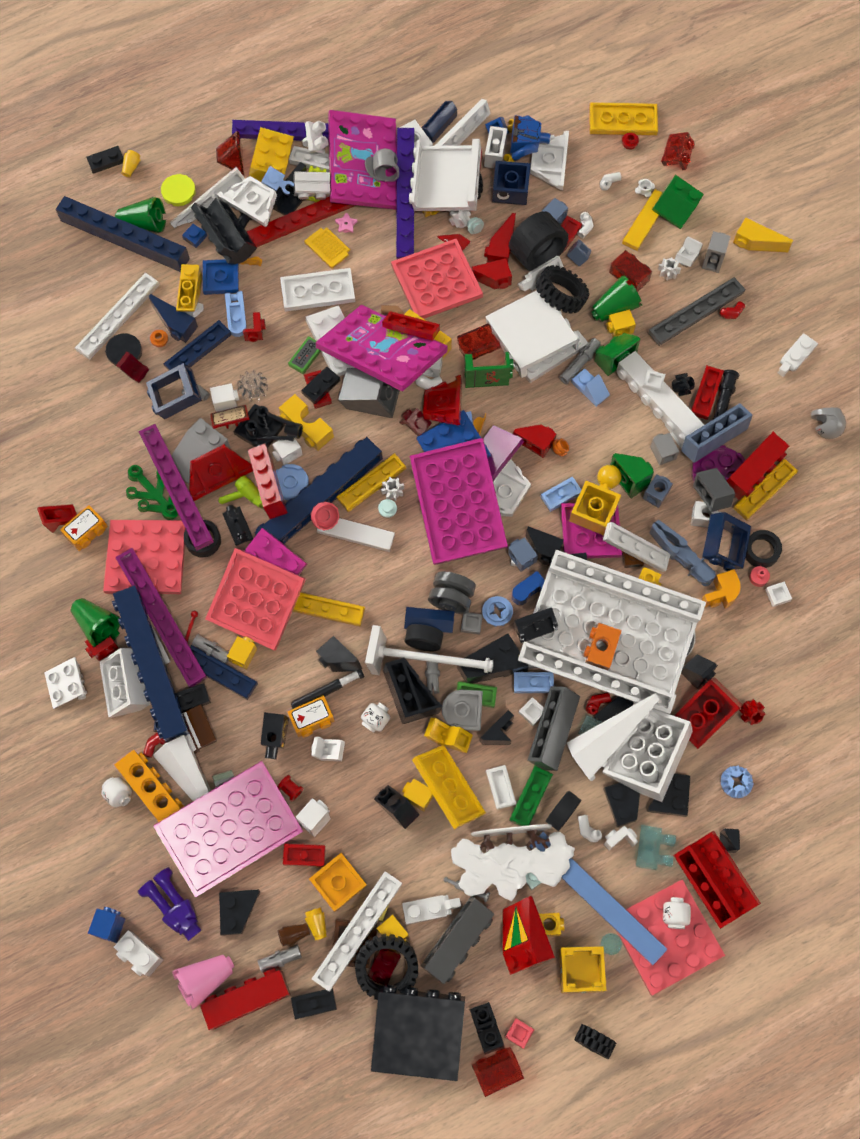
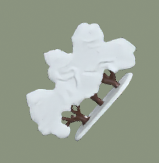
(508, 864)

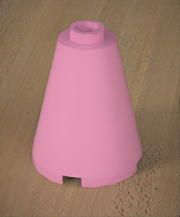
(202, 978)

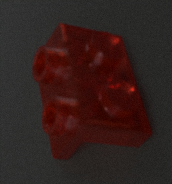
(678, 150)
(478, 342)

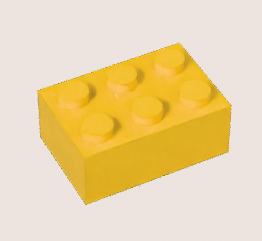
(270, 150)

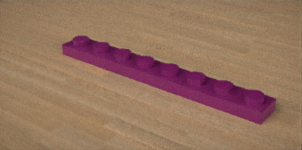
(176, 487)
(161, 618)

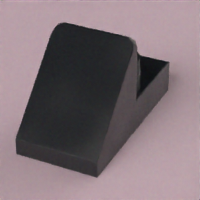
(494, 734)

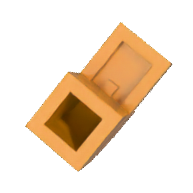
(727, 588)

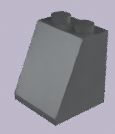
(367, 394)

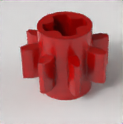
(752, 712)

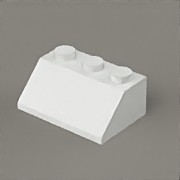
(121, 684)

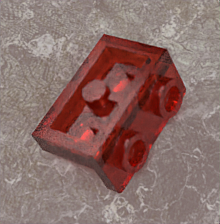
(497, 1071)

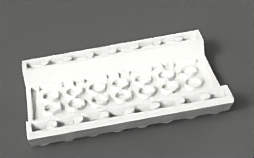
(653, 622)

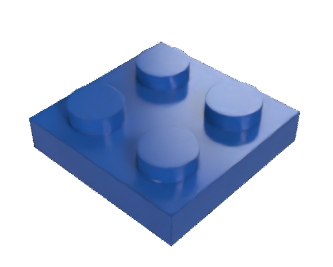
(220, 277)

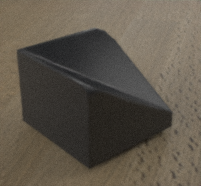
(730, 839)

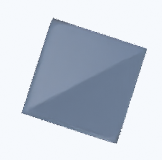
(579, 253)

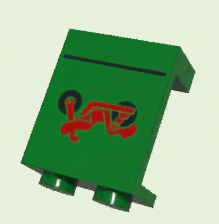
(488, 375)

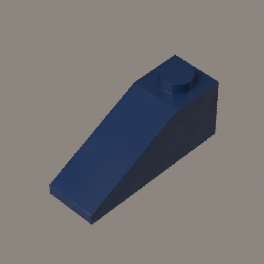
(178, 323)

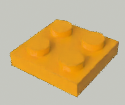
(338, 882)

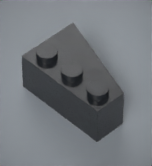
(505, 658)
(409, 693)

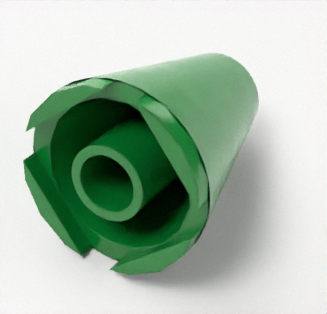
(144, 214)
(616, 299)
(95, 621)

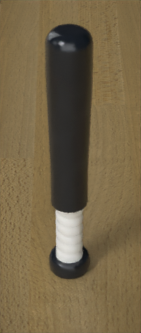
(327, 689)

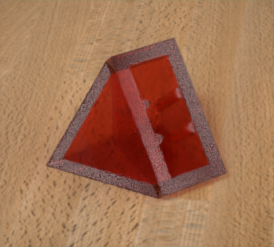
(231, 153)

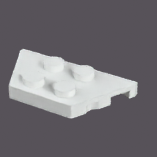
(550, 160)
(251, 199)
(510, 488)

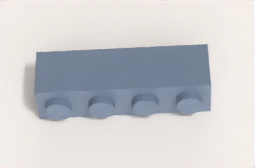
(716, 432)

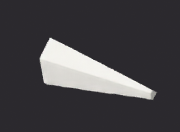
(207, 198)
(599, 743)
(181, 764)

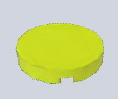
(178, 190)

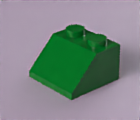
(677, 201)
(620, 347)
(635, 473)

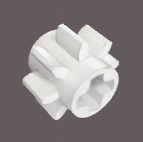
(459, 218)
(669, 268)
(393, 493)

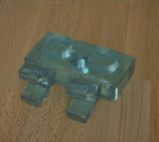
(649, 846)

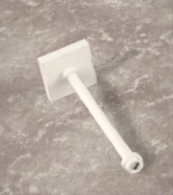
(377, 651)

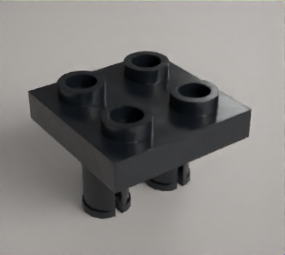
(258, 426)

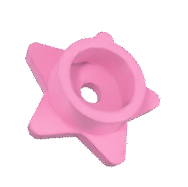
(346, 219)

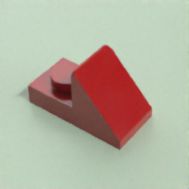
(56, 515)

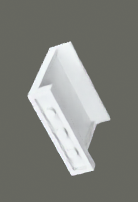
(445, 177)
(531, 331)

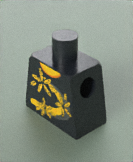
(272, 725)

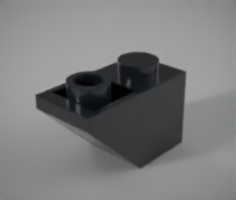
(699, 671)
(396, 806)

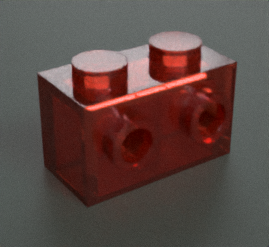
(629, 266)

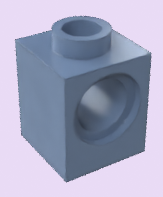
(557, 209)
(654, 497)
(522, 554)

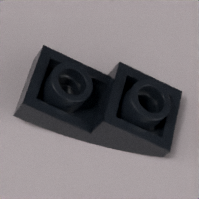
(487, 1028)

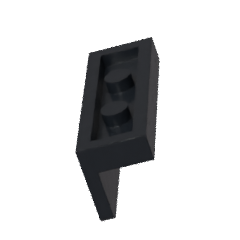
(288, 203)

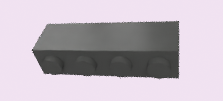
(553, 728)
(457, 940)

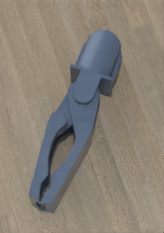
(682, 553)

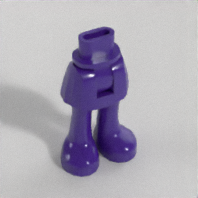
(180, 917)

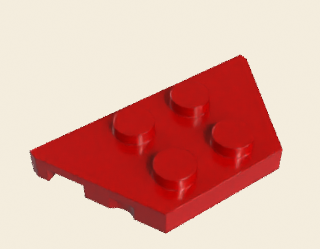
(444, 402)
(216, 470)

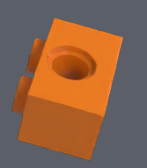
(610, 637)

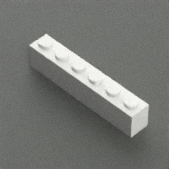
(665, 405)

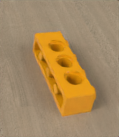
(128, 766)

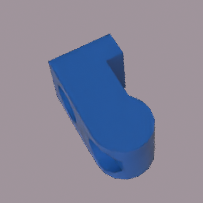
(527, 588)

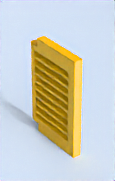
(327, 247)

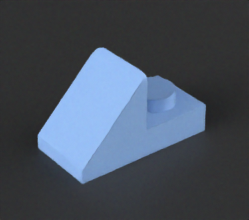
(591, 386)

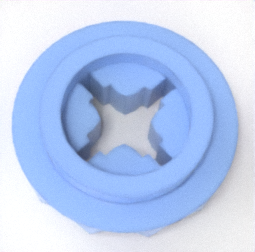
(500, 603)
(727, 782)

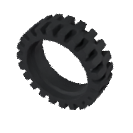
(556, 297)
(385, 942)

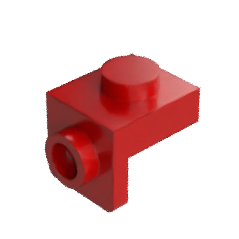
(257, 332)
(102, 650)

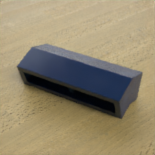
(440, 120)
(438, 619)

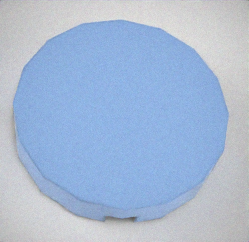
(292, 480)

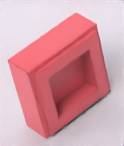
(519, 1033)

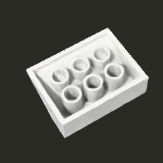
(651, 754)

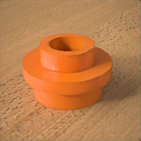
(159, 342)
(560, 447)

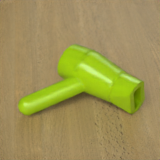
(246, 489)

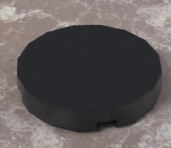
(120, 344)

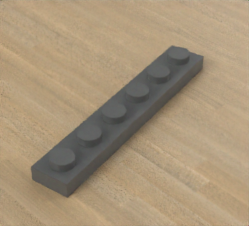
(696, 311)

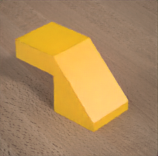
(449, 736)

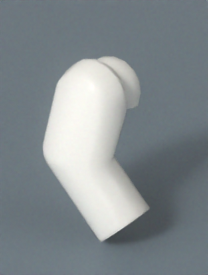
(608, 179)
(587, 224)
(427, 383)
(587, 831)

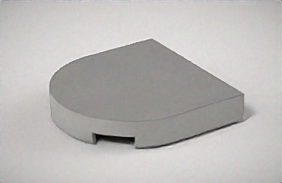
(463, 709)

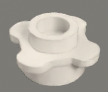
(645, 183)

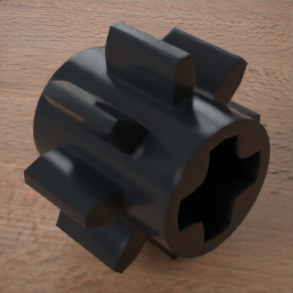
(683, 384)

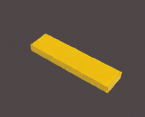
(643, 223)
(371, 482)
(766, 489)
(329, 609)

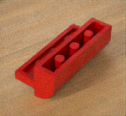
(717, 879)

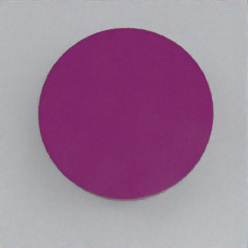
(722, 458)

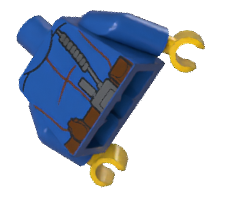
(525, 137)

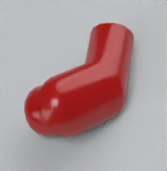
(732, 313)
(595, 701)
(151, 743)

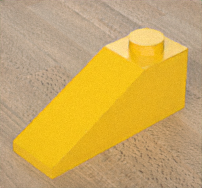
(760, 238)

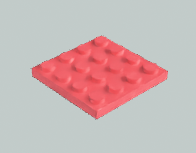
(437, 279)
(158, 547)
(255, 599)
(686, 948)

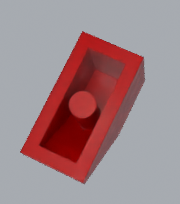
(494, 274)
(537, 438)

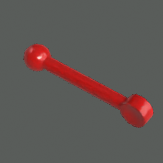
(194, 614)

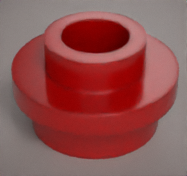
(630, 140)

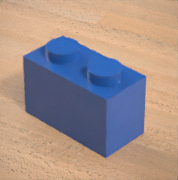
(107, 924)

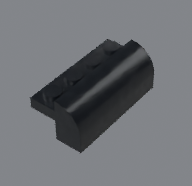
(225, 231)

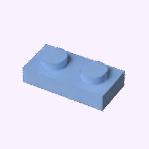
(561, 493)
(533, 682)

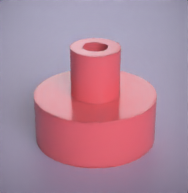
(759, 576)

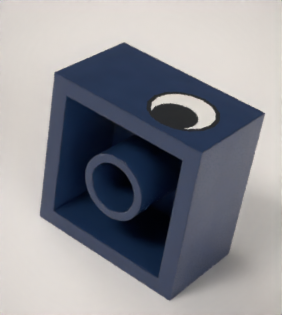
(511, 182)

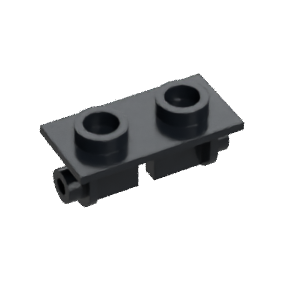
(237, 525)

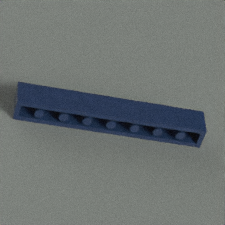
(122, 233)
(324, 488)
(150, 663)

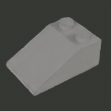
(196, 442)

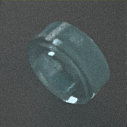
(611, 943)

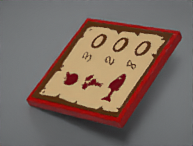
(229, 416)

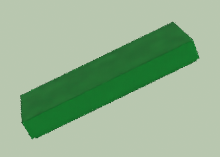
(531, 797)

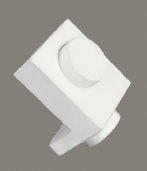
(689, 252)
(327, 749)
(614, 837)

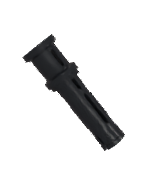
(727, 388)

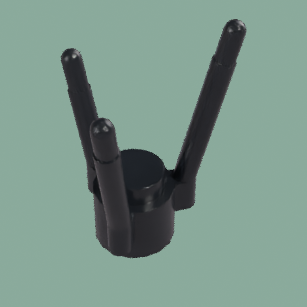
(292, 429)

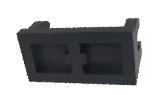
(536, 625)

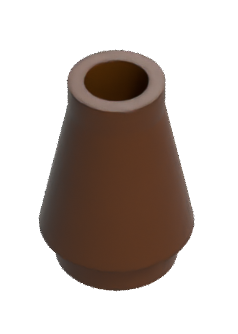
(291, 934)

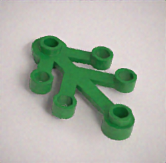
(153, 494)

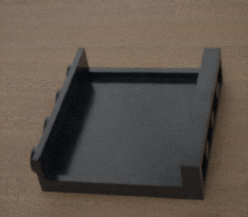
(418, 1033)

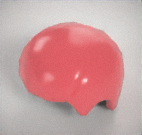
(325, 515)

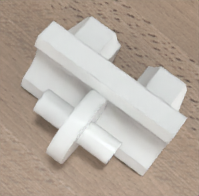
(314, 138)

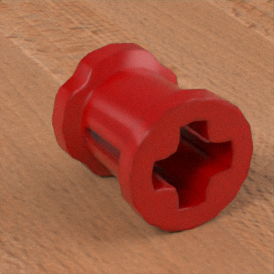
(290, 788)

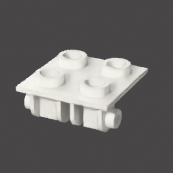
(65, 683)

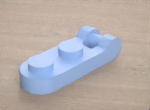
(235, 313)

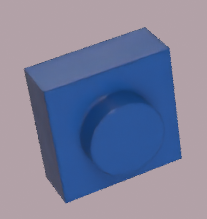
(194, 235)

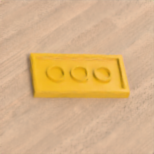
(623, 118)
(448, 786)

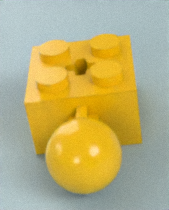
(599, 497)

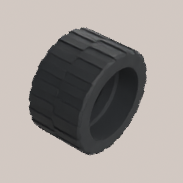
(538, 240)

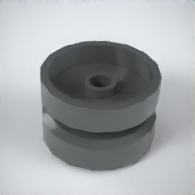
(452, 592)

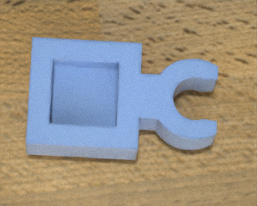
(274, 180)

